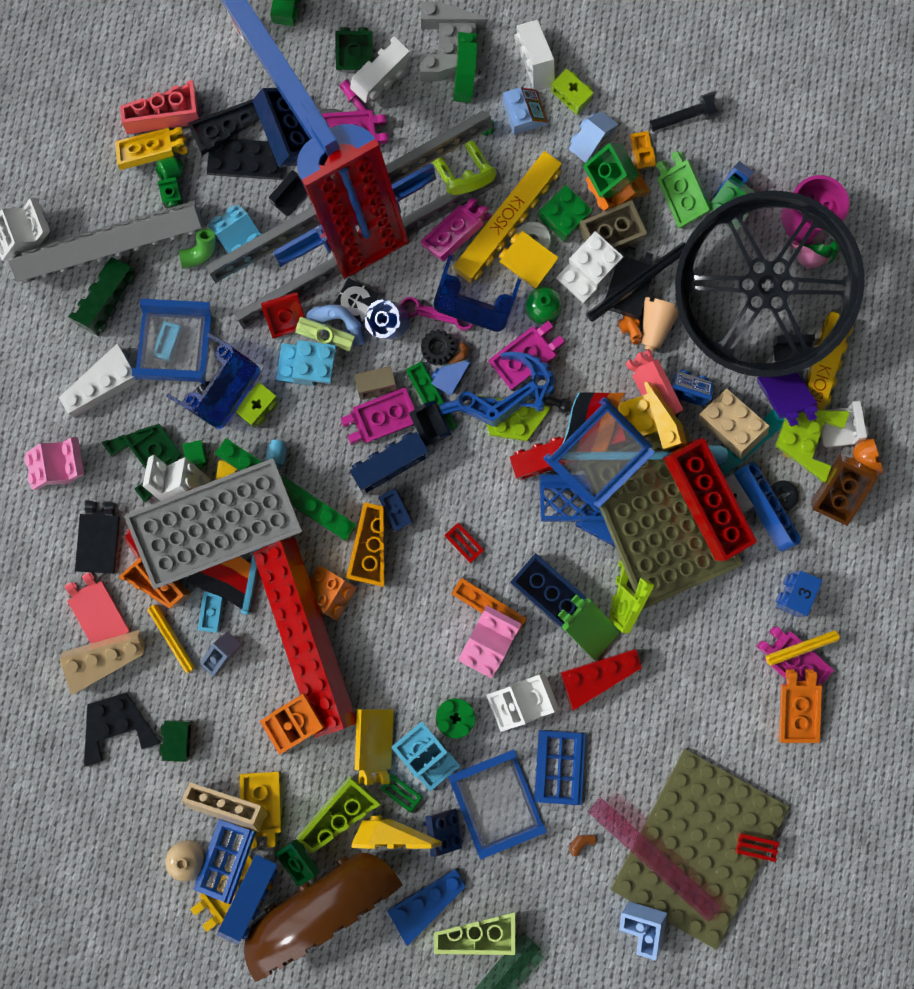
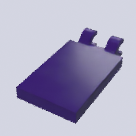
(789, 397)

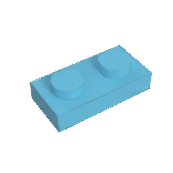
(210, 612)

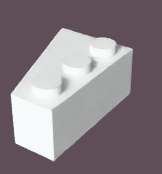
(381, 72)

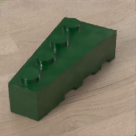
(103, 297)

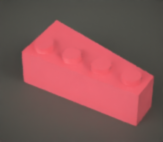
(162, 110)

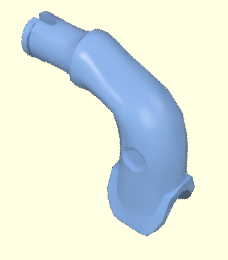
(329, 312)

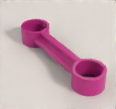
(430, 312)

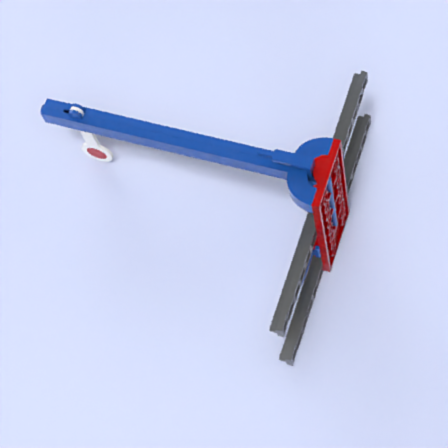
(345, 184)

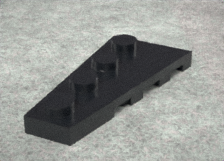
(222, 125)

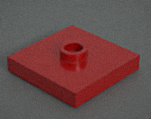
(283, 314)

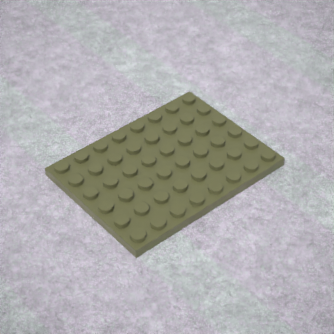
(658, 532)
(698, 830)

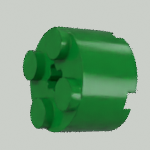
(461, 727)

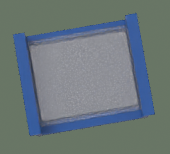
(173, 340)
(601, 455)
(496, 804)

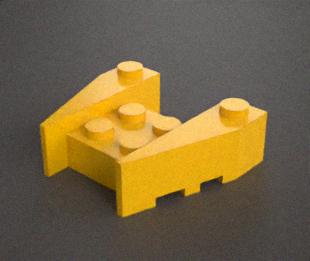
(653, 415)

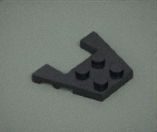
(112, 718)

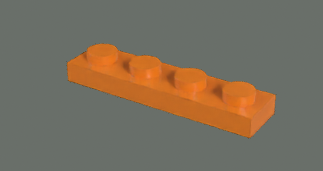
(479, 600)

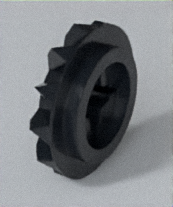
(786, 487)

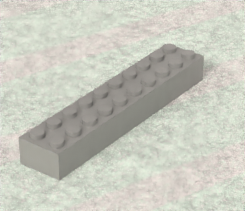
(105, 241)

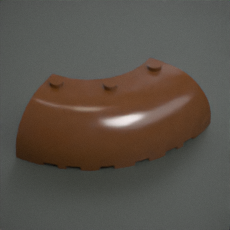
(317, 912)

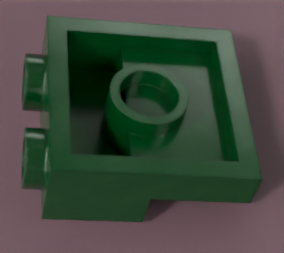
(353, 48)
(297, 862)

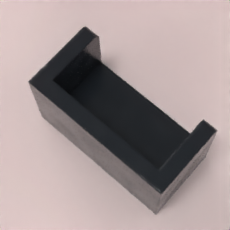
(430, 423)

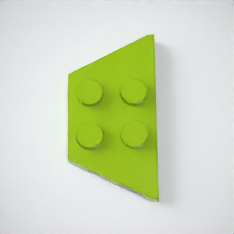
(519, 425)

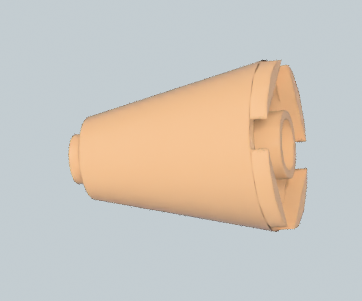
(657, 322)

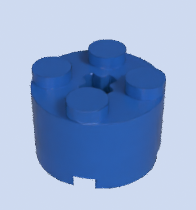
(387, 319)

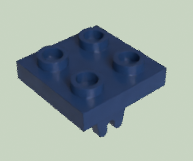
(444, 827)

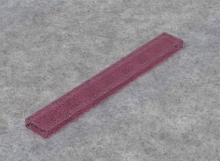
(654, 859)

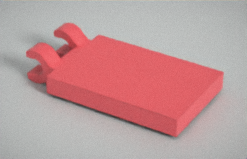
(650, 370)
(96, 610)

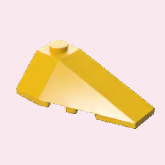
(390, 833)

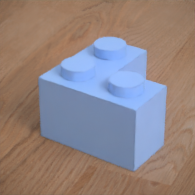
(593, 133)
(647, 925)

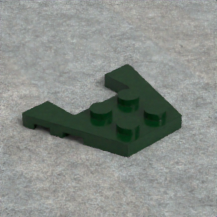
(145, 443)

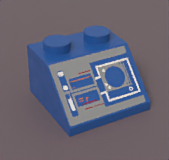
(692, 388)

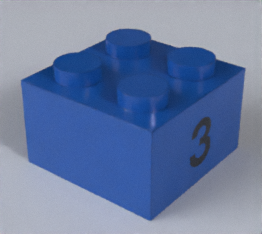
(798, 593)

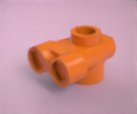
(631, 325)

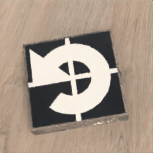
(356, 298)

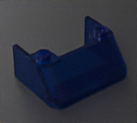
(470, 310)
(225, 389)

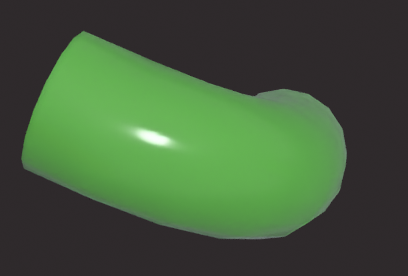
(201, 252)

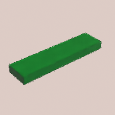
(427, 392)

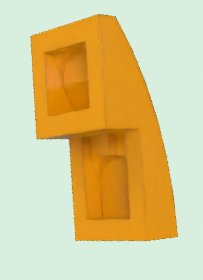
(642, 150)

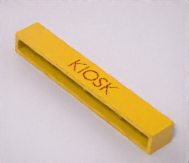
(507, 217)
(822, 374)

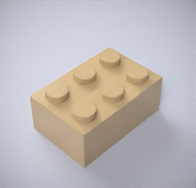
(733, 423)

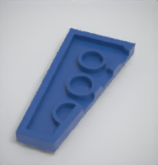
(421, 908)

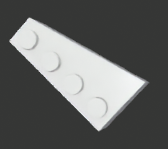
(100, 382)

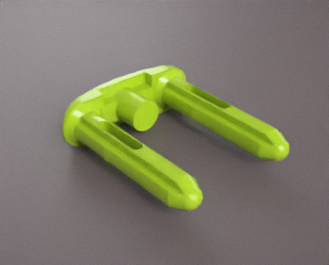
(470, 182)

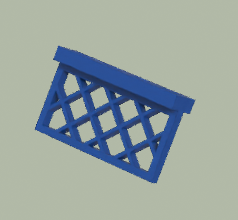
(556, 482)

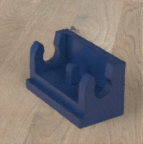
(396, 509)

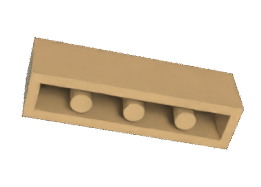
(224, 806)

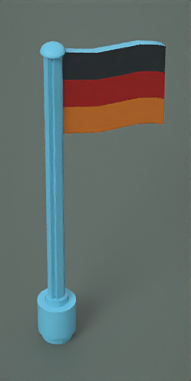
(588, 402)
(237, 577)

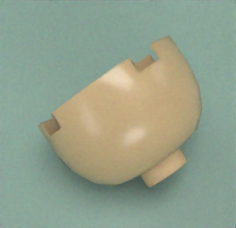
(185, 860)

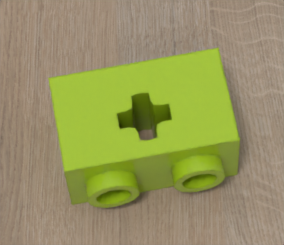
(573, 99)
(261, 396)

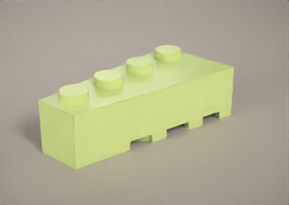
(483, 937)

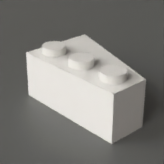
(536, 54)

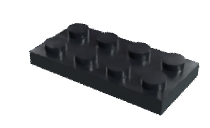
(243, 160)

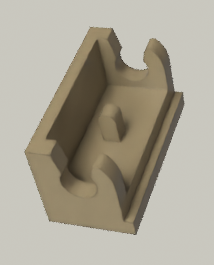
(375, 382)

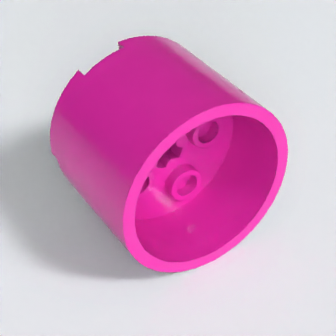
(823, 190)

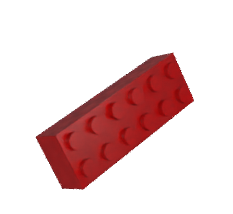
(710, 499)

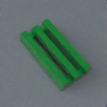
(407, 787)

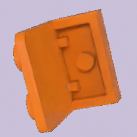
(331, 592)

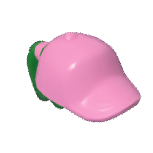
(816, 255)

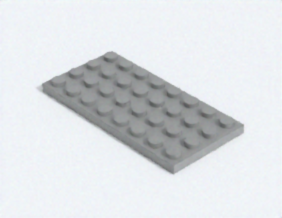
(213, 523)

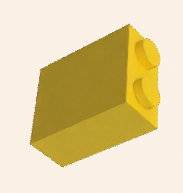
(527, 259)

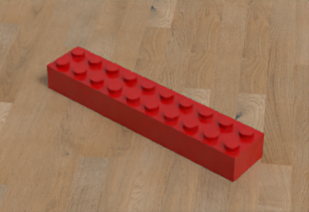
(304, 634)

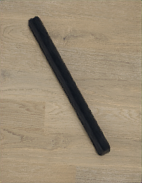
(635, 283)

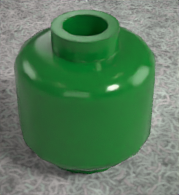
(169, 168)

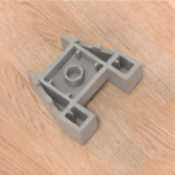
(449, 22)

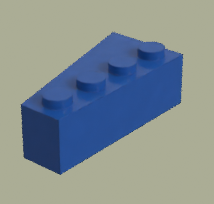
(246, 900)

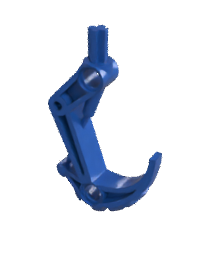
(493, 415)

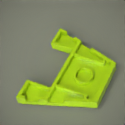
(801, 440)
(627, 604)

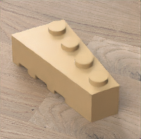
(94, 661)

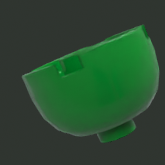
(543, 305)

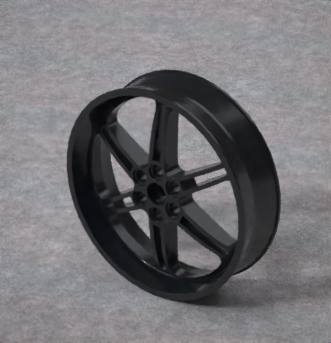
(821, 218)

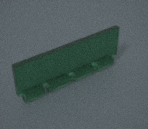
(513, 966)

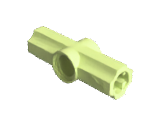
(312, 330)

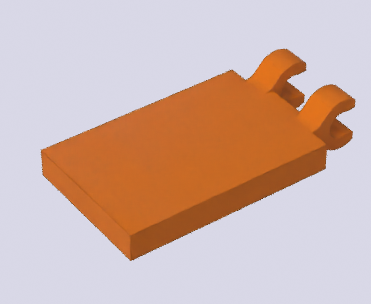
(800, 708)

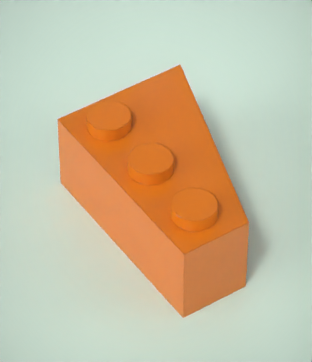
(169, 595)

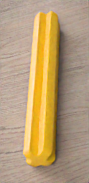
(171, 638)
(803, 647)

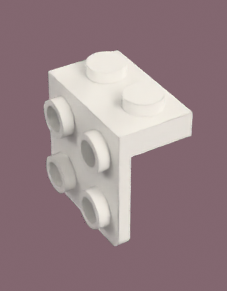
(854, 430)

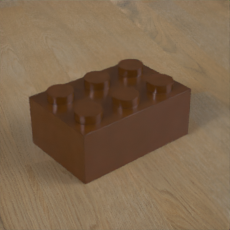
(844, 489)

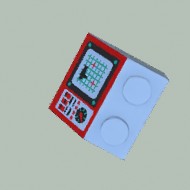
(524, 109)

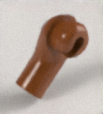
(464, 351)

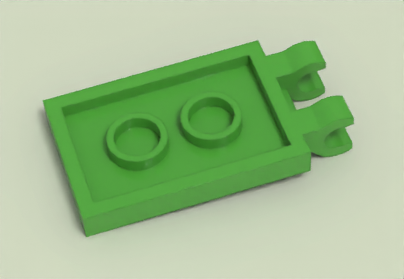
(683, 190)
(589, 627)

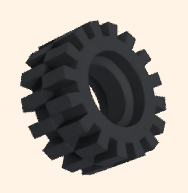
(437, 358)

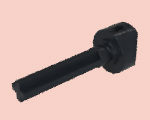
(706, 107)

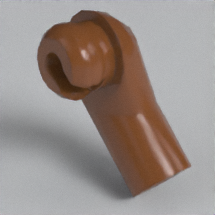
(579, 842)

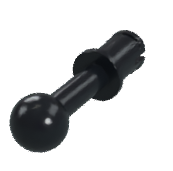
(564, 405)

